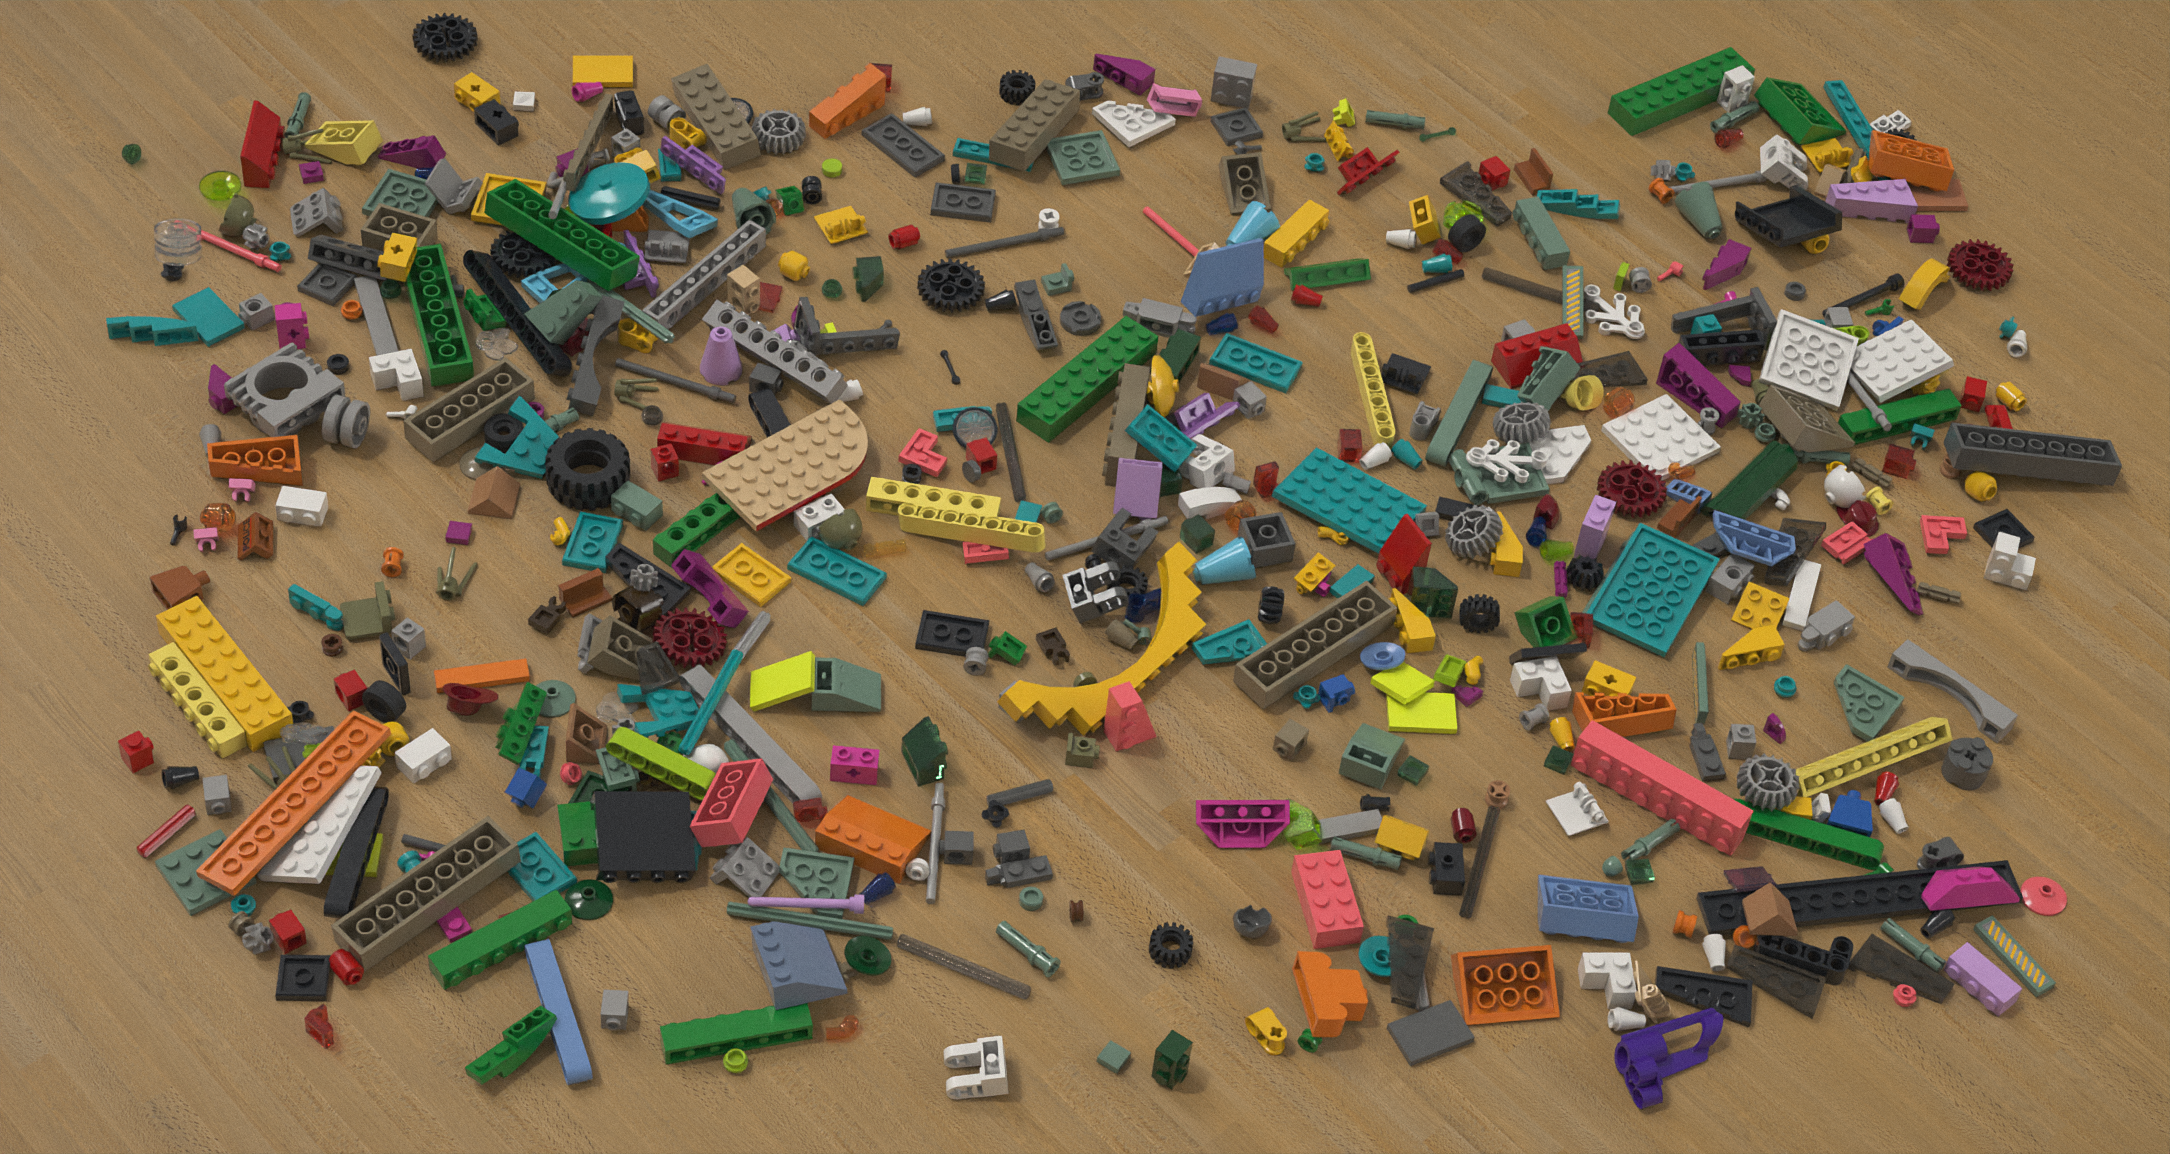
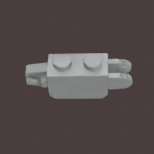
(1160, 317)

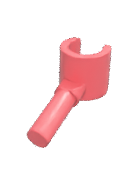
(1675, 268)

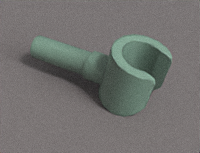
(1142, 633)

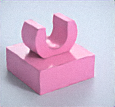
(241, 486)
(206, 535)

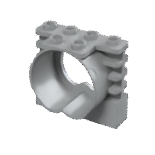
(284, 369)

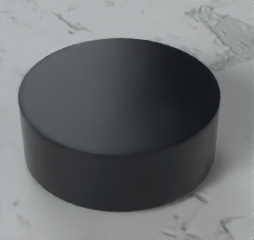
(955, 173)
(338, 364)

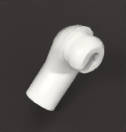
(1782, 498)

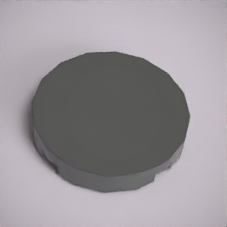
(1080, 318)

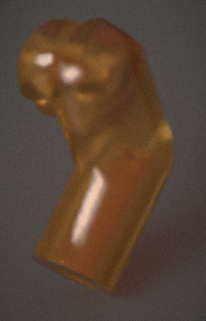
(1680, 473)
(845, 1029)

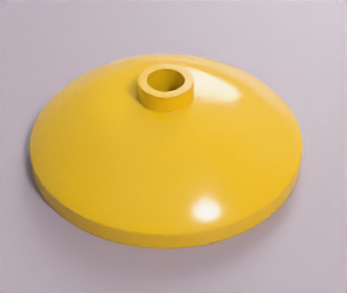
(1163, 386)

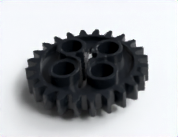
(432, 42)
(519, 255)
(951, 285)

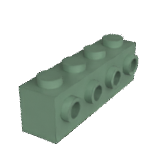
(1541, 233)

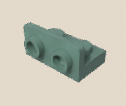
(616, 772)

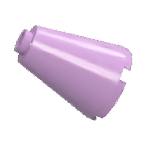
(721, 358)

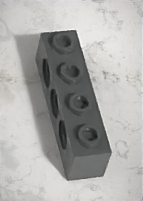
(345, 255)

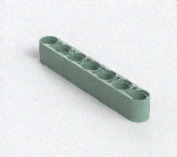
(1459, 413)

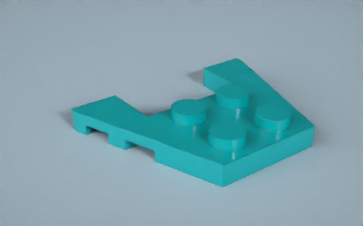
(529, 448)
(668, 708)

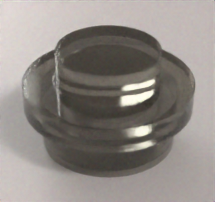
(652, 415)

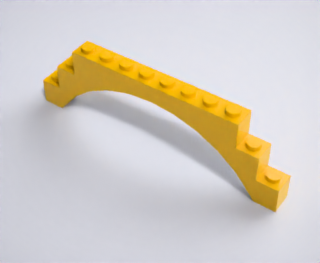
(1087, 704)

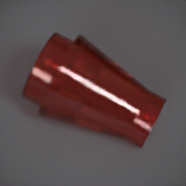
(1727, 137)
(1446, 247)
(1260, 317)

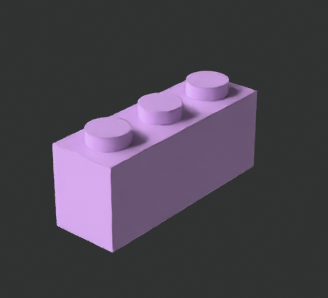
(1982, 979)

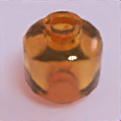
(1618, 402)
(1237, 511)
(218, 516)

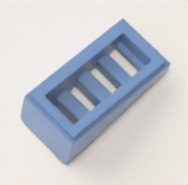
(1690, 492)

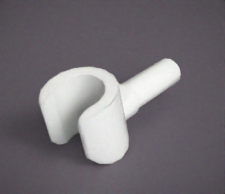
(403, 414)

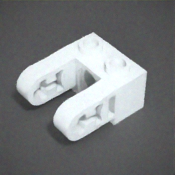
(1779, 164)
(1210, 465)
(991, 1080)

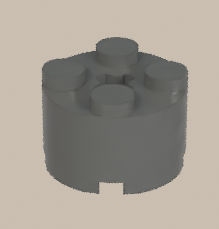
(1967, 763)

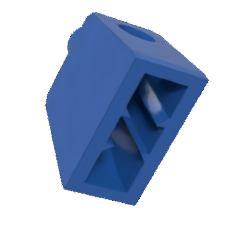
(1852, 814)

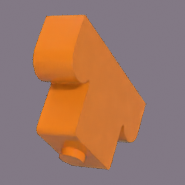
(1328, 993)

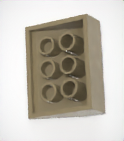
(1803, 422)

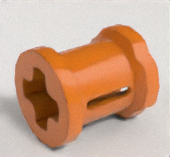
(1661, 190)
(392, 562)

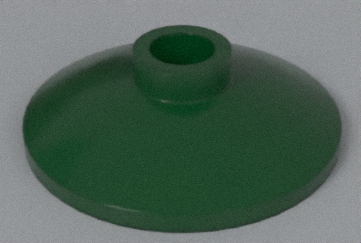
(591, 906)
(867, 955)

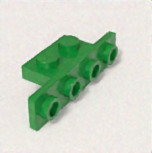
(519, 723)

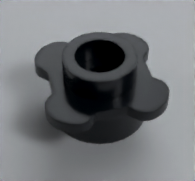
(171, 272)
(300, 711)
(1001, 811)

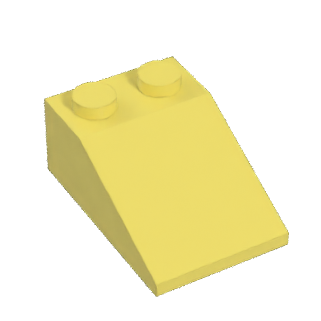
(346, 141)

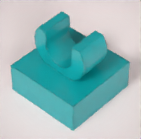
(1921, 433)

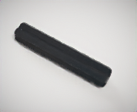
(691, 197)

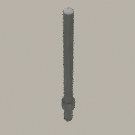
(1042, 235)
(713, 392)

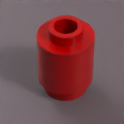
(904, 237)
(346, 967)

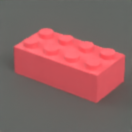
(731, 803)
(1327, 899)

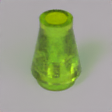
(1555, 549)

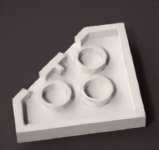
(1132, 122)
(1563, 449)

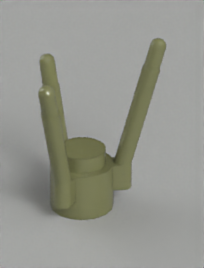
(1293, 128)
(293, 145)
(626, 387)
(448, 587)
(282, 777)

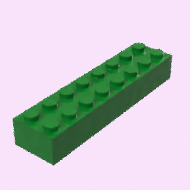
(1674, 92)
(564, 237)
(438, 318)
(1085, 379)

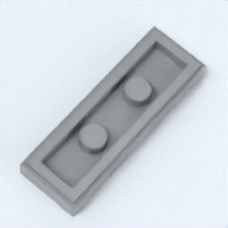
(1350, 825)

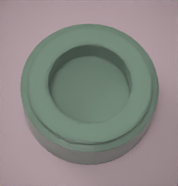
(1031, 898)

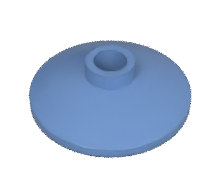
(1382, 656)

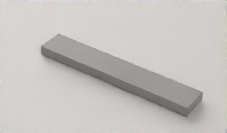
(375, 315)

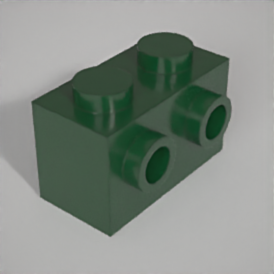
(1172, 1060)

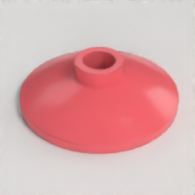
(2043, 896)

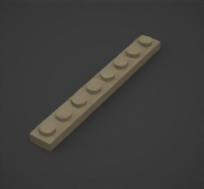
(589, 143)

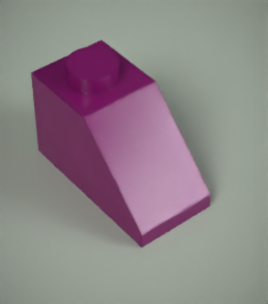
(217, 392)

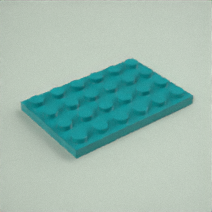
(1346, 499)
(1652, 589)

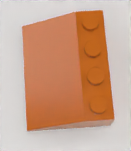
(1910, 160)
(871, 836)
(1506, 984)

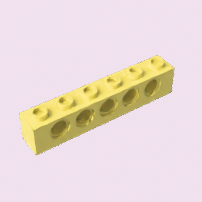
(887, 495)
(197, 700)

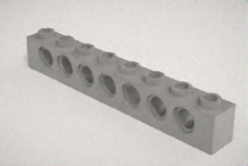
(707, 275)
(829, 389)

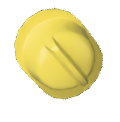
(1584, 393)

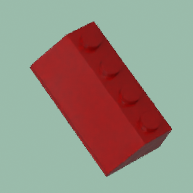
(261, 146)
(1515, 356)
(702, 444)

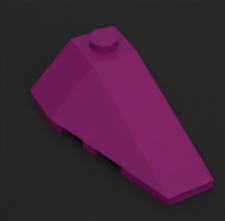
(1893, 564)

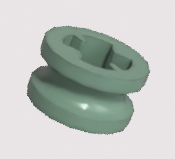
(1051, 512)

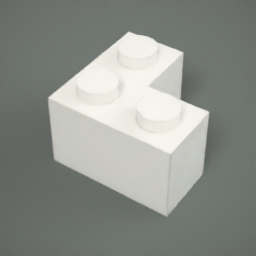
(397, 370)
(2007, 565)
(1542, 678)
(1609, 972)

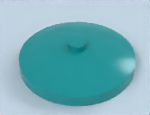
(609, 193)

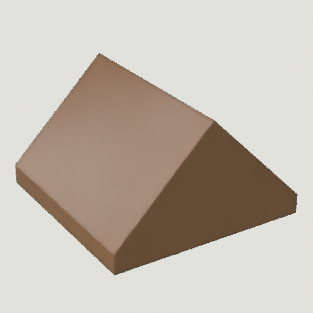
(1219, 381)
(494, 494)
(584, 736)
(1769, 913)

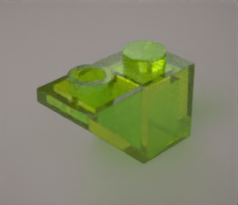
(1303, 827)

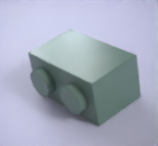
(636, 505)

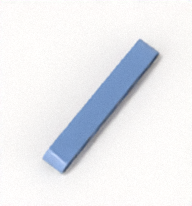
(555, 999)

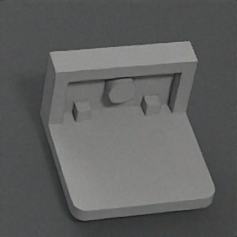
(450, 189)
(315, 210)
(746, 868)

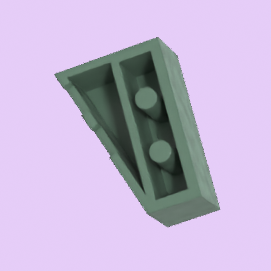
(564, 311)
(1549, 377)

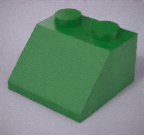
(1546, 622)

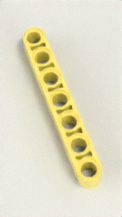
(1372, 390)
(971, 527)

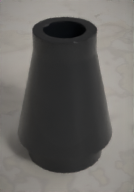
(1001, 301)
(178, 775)
(1937, 922)

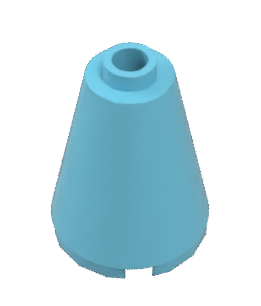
(1253, 224)
(1226, 564)

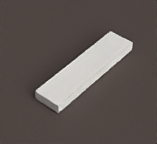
(1801, 595)

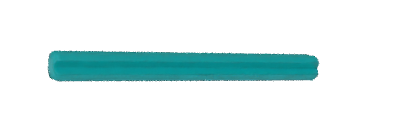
(710, 702)

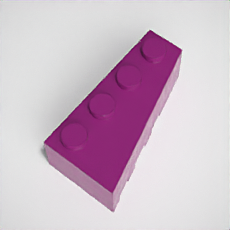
(1695, 386)

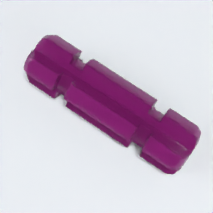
(1560, 579)

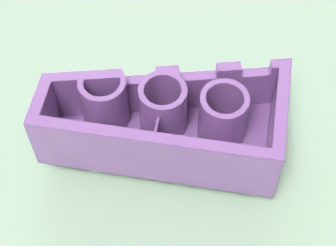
(1873, 199)

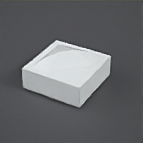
(524, 101)
(1821, 808)

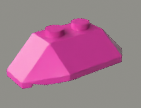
(1242, 821)
(1967, 889)

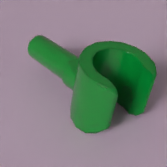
(1884, 308)
(1882, 868)

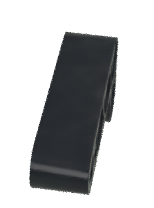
(1825, 963)

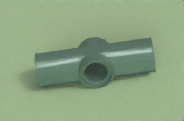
(1468, 477)

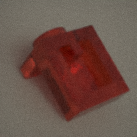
(1265, 479)
(1584, 625)
(809, 810)
(318, 1027)

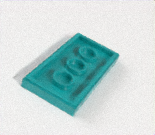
(1256, 363)
(837, 571)

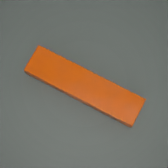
(484, 674)

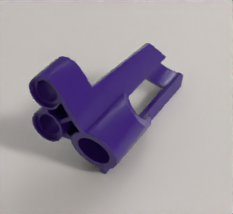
(1645, 1058)

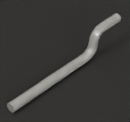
(553, 183)

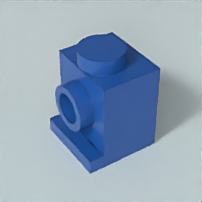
(1335, 692)

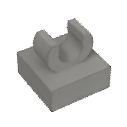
(1428, 523)

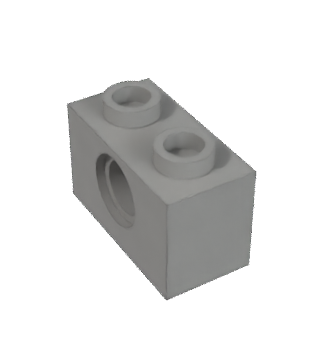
(1730, 578)

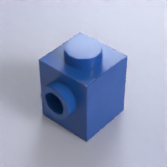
(525, 788)

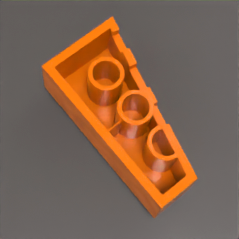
(849, 103)
(257, 459)
(1625, 713)

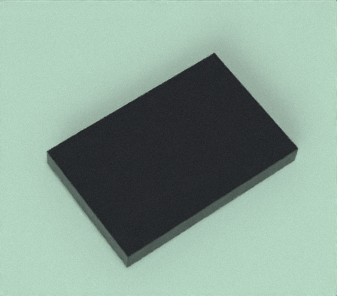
(950, 633)
(1561, 651)

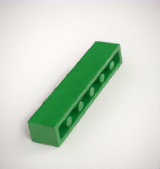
(1923, 410)
(500, 939)
(735, 1031)

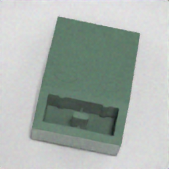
(845, 687)
(1370, 755)

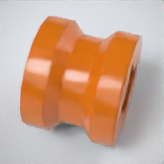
(1684, 924)

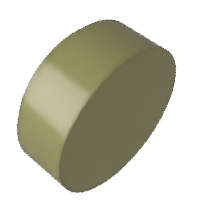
(1085, 678)

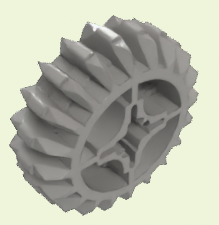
(779, 131)
(1521, 422)
(1474, 531)
(1768, 780)

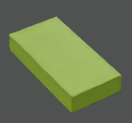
(1449, 670)

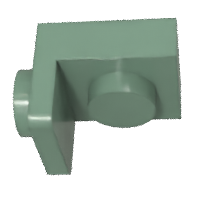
(1058, 282)

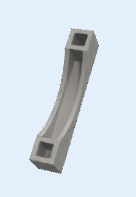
(1917, 665)

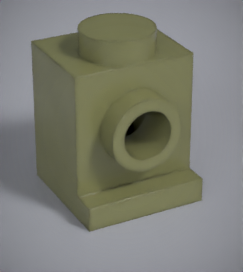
(1081, 751)

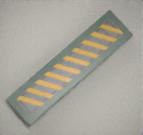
(1573, 298)
(1700, 683)
(2014, 956)

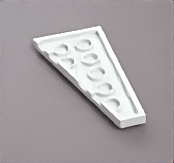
(316, 843)

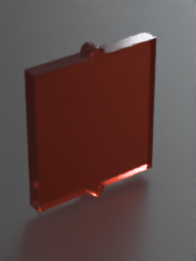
(769, 296)

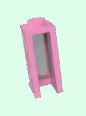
(1174, 100)

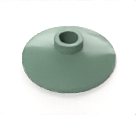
(558, 698)

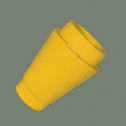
(1562, 733)

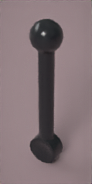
(955, 379)

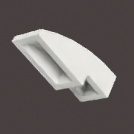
(1207, 501)

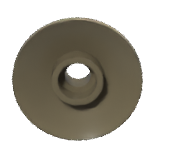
(470, 467)

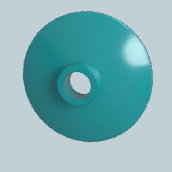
(1371, 953)

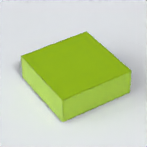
(1621, 276)

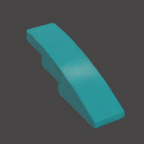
(1571, 203)
(147, 328)

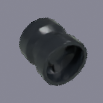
(811, 190)

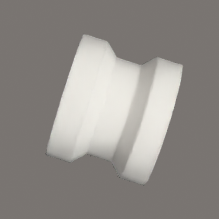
(1048, 219)

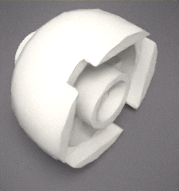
(1843, 487)

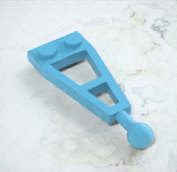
(689, 227)
(539, 286)

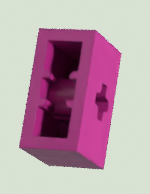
(290, 325)
(854, 765)

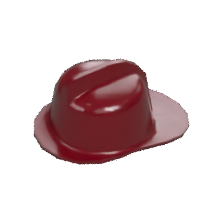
(1862, 514)
(466, 699)

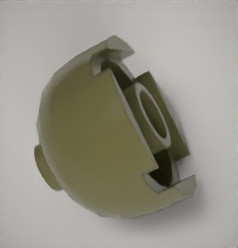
(237, 217)
(841, 531)

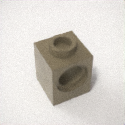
(1290, 739)

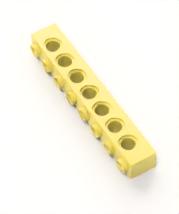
(1872, 755)

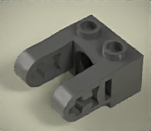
(1119, 547)
(1081, 586)

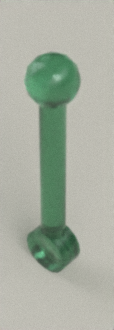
(1451, 131)

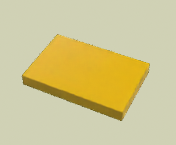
(608, 70)
(751, 575)

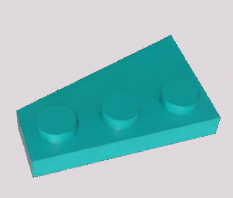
(1229, 644)

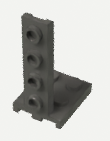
(1751, 306)
(839, 342)

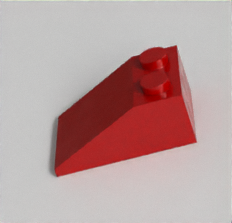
(1402, 551)

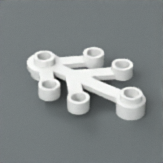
(1633, 329)
(1480, 457)

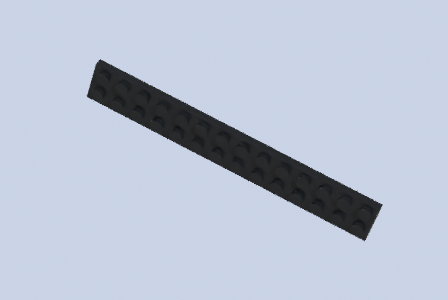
(1841, 898)

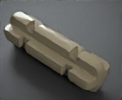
(1872, 473)
(1939, 592)

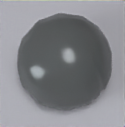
(1252, 922)

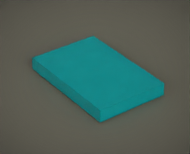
(212, 316)
(1161, 438)
(591, 541)
(540, 869)

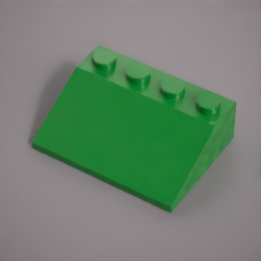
(1797, 111)
(577, 833)

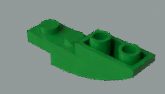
(518, 1044)

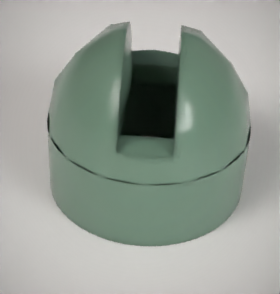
(1612, 866)

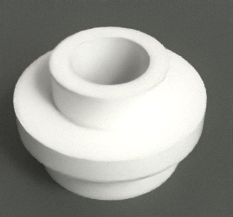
(917, 869)

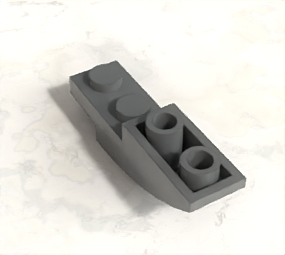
(1034, 316)

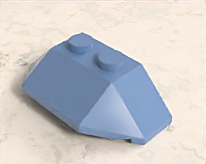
(1752, 540)

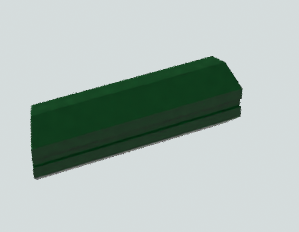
(1754, 482)

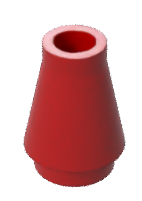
(1306, 296)
(1885, 787)

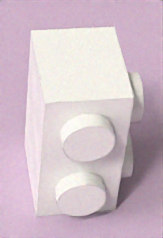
(1735, 88)
(810, 517)

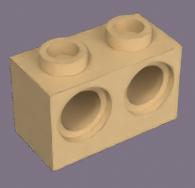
(743, 290)

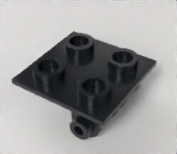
(1404, 373)

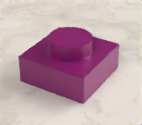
(311, 172)

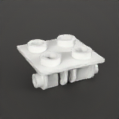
(1577, 810)

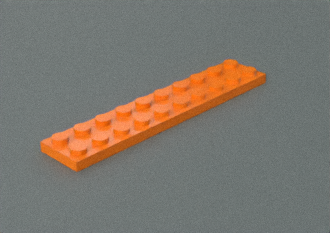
(293, 803)

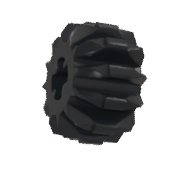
(1585, 572)
(1271, 605)

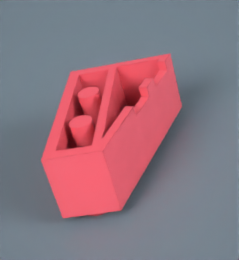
(1126, 718)

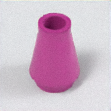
(586, 90)

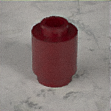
(1463, 825)

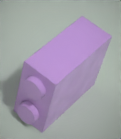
(1138, 487)
(1595, 527)

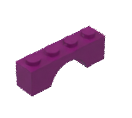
(723, 602)

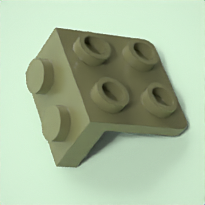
(369, 615)

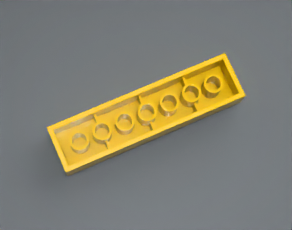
(225, 670)

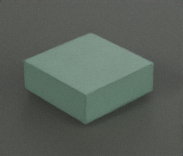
(1113, 1057)

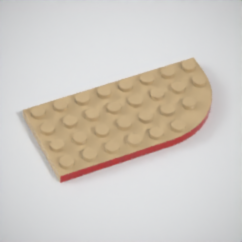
(792, 465)

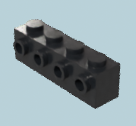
(1725, 346)

